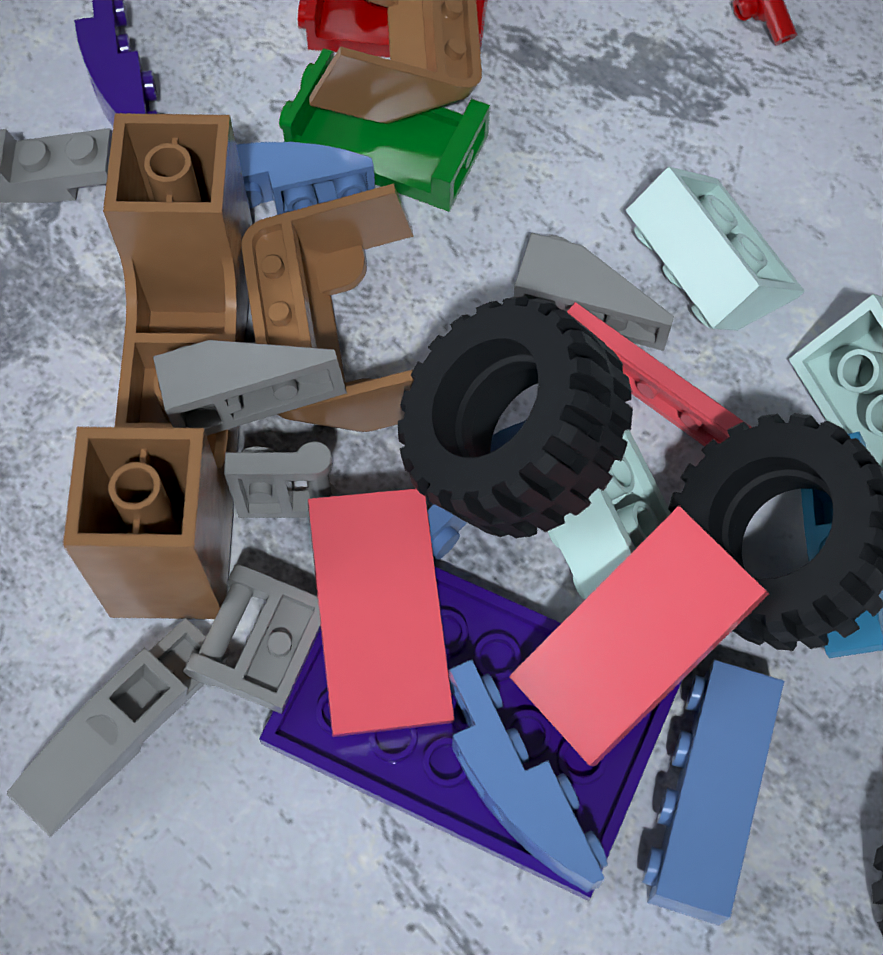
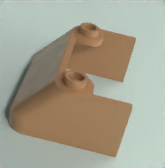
(430, 64)
(294, 269)

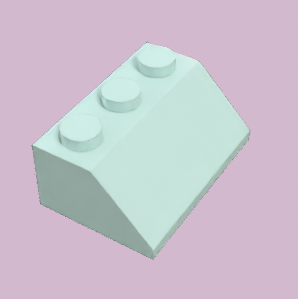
(711, 250)
(846, 373)
(613, 523)

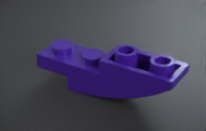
(112, 64)

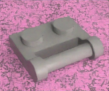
(263, 478)
(275, 646)

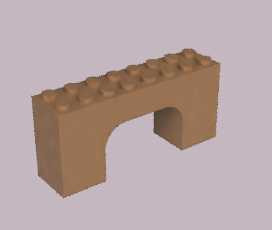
(147, 497)

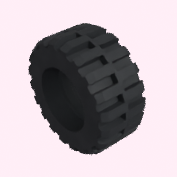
(558, 451)
(784, 457)

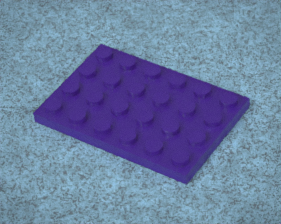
(417, 765)

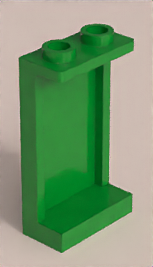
(420, 155)

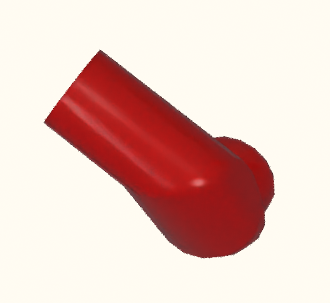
(769, 11)

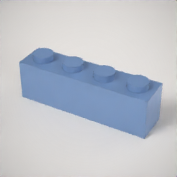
(715, 793)

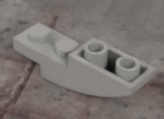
(52, 165)
(109, 730)

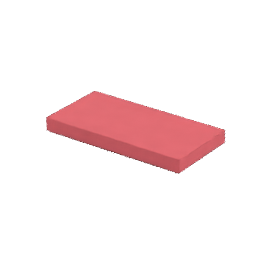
(379, 612)
(637, 636)

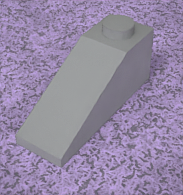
(572, 274)
(238, 382)

